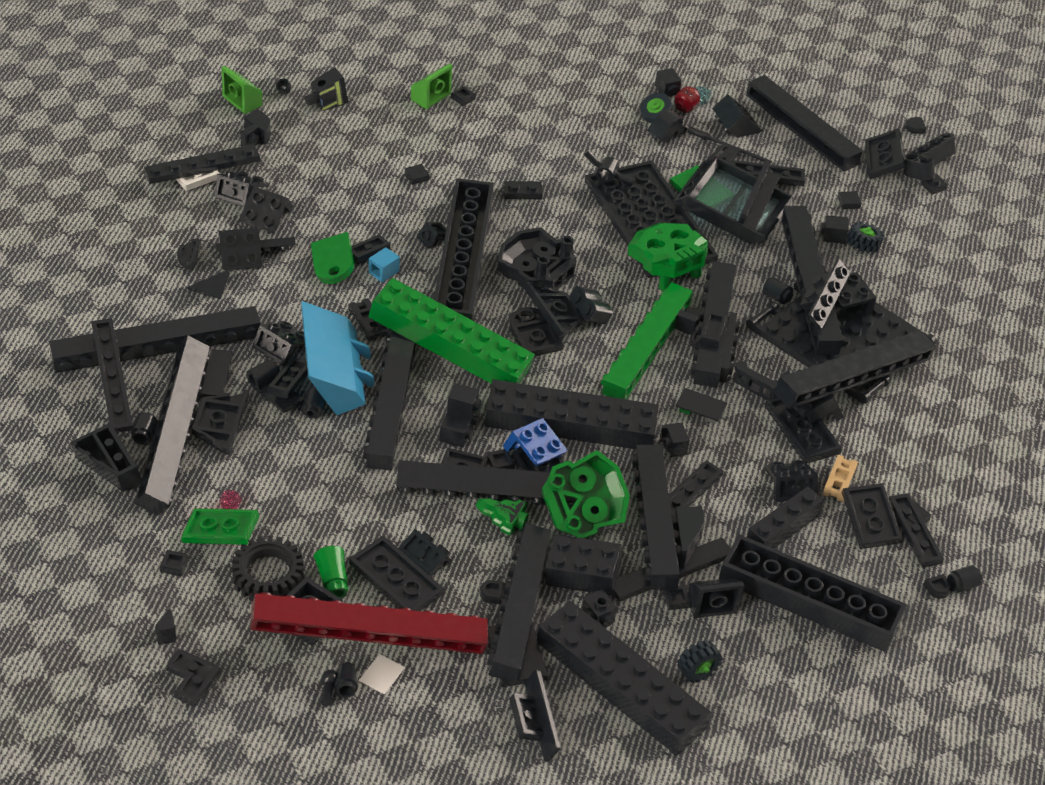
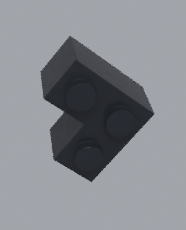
(460, 415)

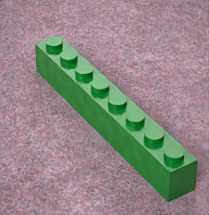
(646, 343)

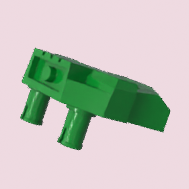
(669, 251)
(602, 489)

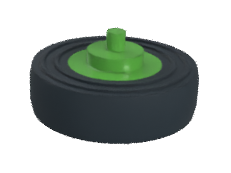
(654, 105)

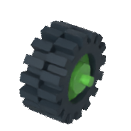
(865, 237)
(700, 661)

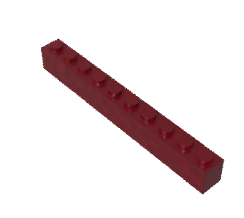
(368, 623)

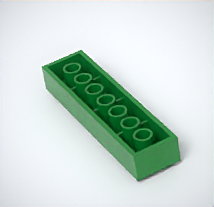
(449, 334)

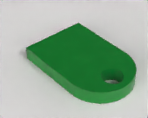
(333, 256)

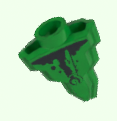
(505, 514)

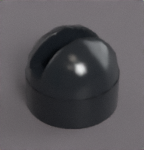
(285, 83)

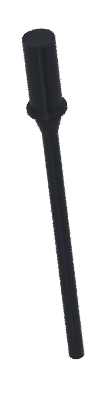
(705, 136)

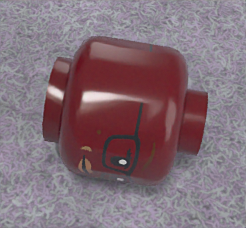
(687, 99)

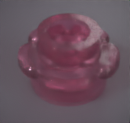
(230, 499)

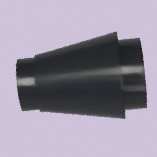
(346, 681)

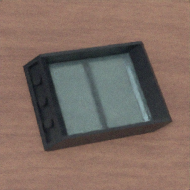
(719, 195)

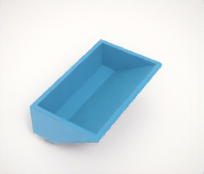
(335, 358)

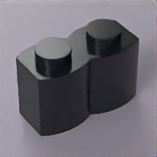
(590, 305)

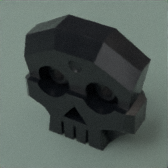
(537, 259)

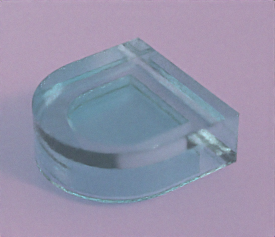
(704, 94)

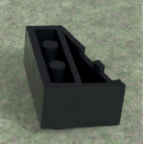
(108, 457)

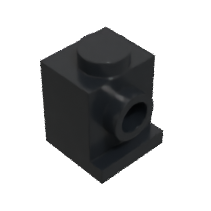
(675, 439)

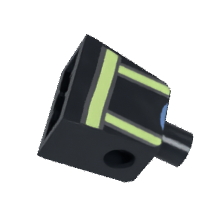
(328, 91)

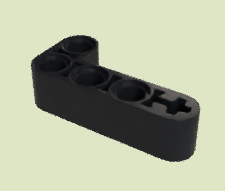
(921, 161)

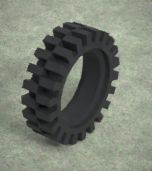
(248, 554)

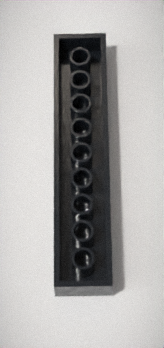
(464, 246)

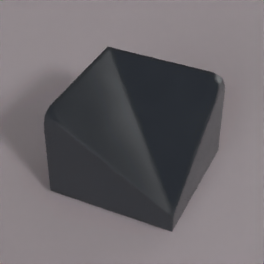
(165, 628)

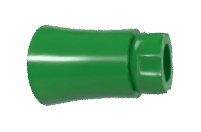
(331, 567)

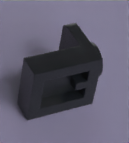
(431, 232)

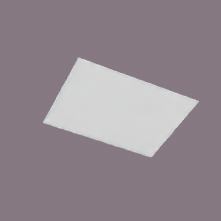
(381, 674)

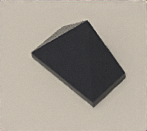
(211, 286)

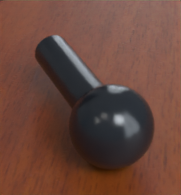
(328, 680)

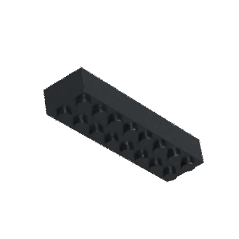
(572, 414)
(814, 593)
(623, 678)

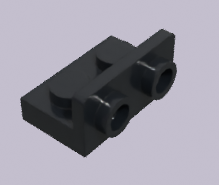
(424, 552)

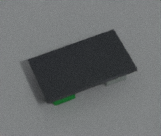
(701, 404)

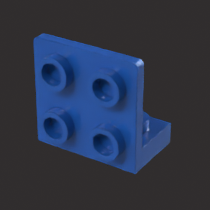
(537, 441)

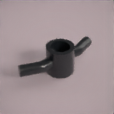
(607, 169)

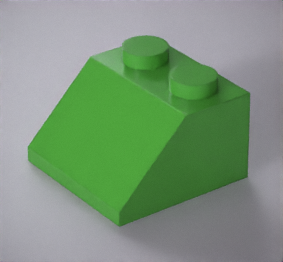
(432, 87)
(240, 91)

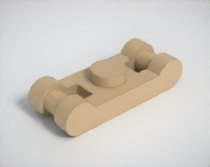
(840, 477)

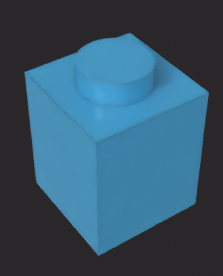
(384, 264)

